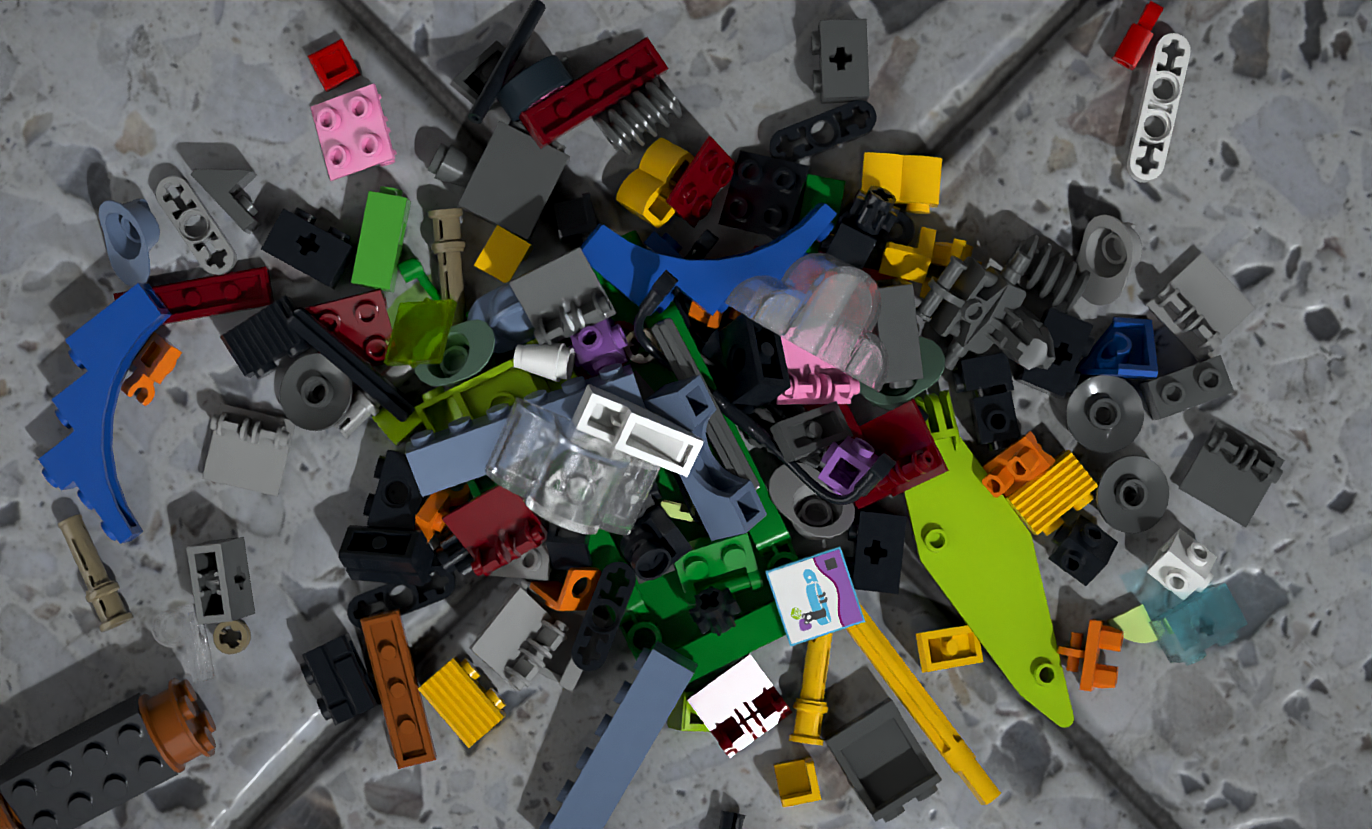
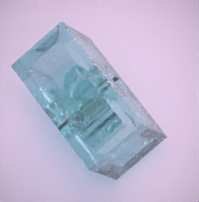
(1177, 626)

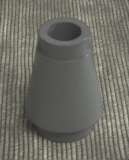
(452, 166)

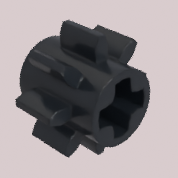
(874, 210)
(453, 554)
(715, 610)

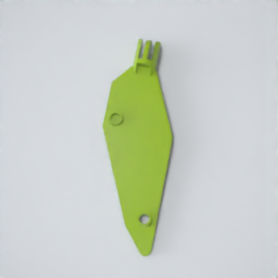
(987, 566)

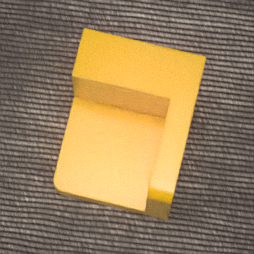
(503, 254)
(909, 261)
(797, 781)

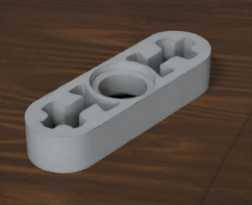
(188, 197)

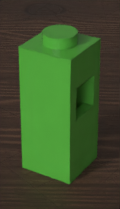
(381, 239)

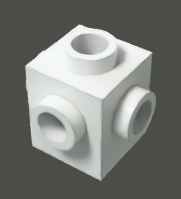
(1183, 565)

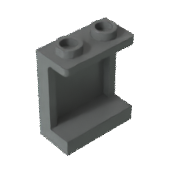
(514, 180)
(883, 760)

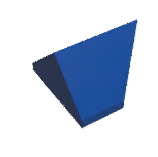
(1123, 351)

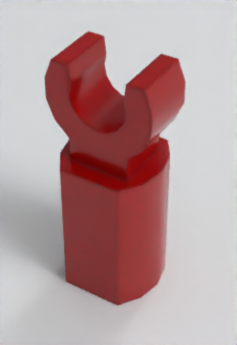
(1137, 37)

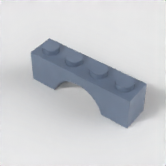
(722, 500)

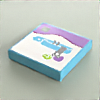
(815, 596)

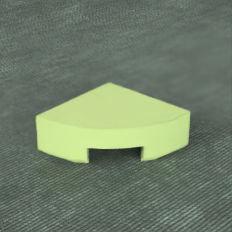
(676, 510)
(1134, 624)

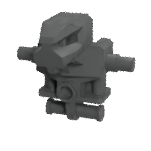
(986, 309)

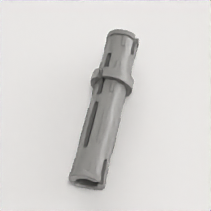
(365, 405)

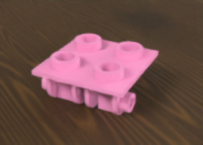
(353, 132)
(814, 379)

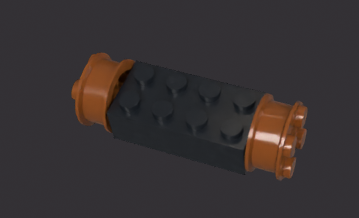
(105, 760)

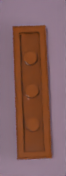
(398, 688)

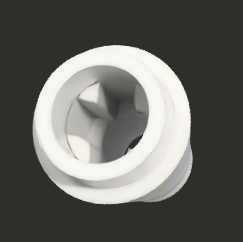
(546, 360)

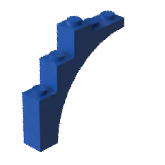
(703, 281)
(88, 406)

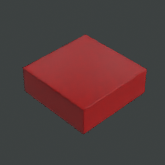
(334, 65)

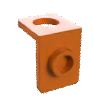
(561, 596)

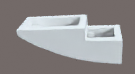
(636, 431)

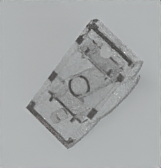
(824, 310)
(569, 473)

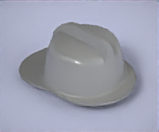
(1109, 254)
(807, 511)

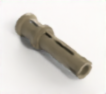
(448, 249)
(101, 590)

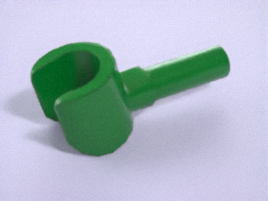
(413, 269)

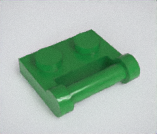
(716, 558)

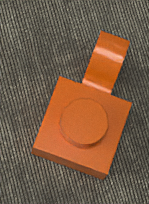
(153, 364)
(437, 505)

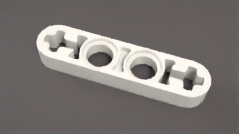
(1163, 109)

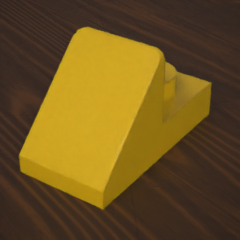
(948, 648)

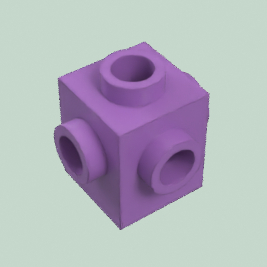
(599, 346)
(838, 473)

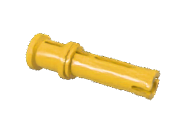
(810, 704)

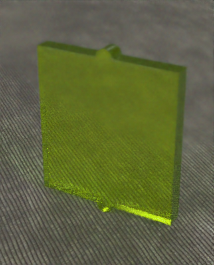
(420, 332)

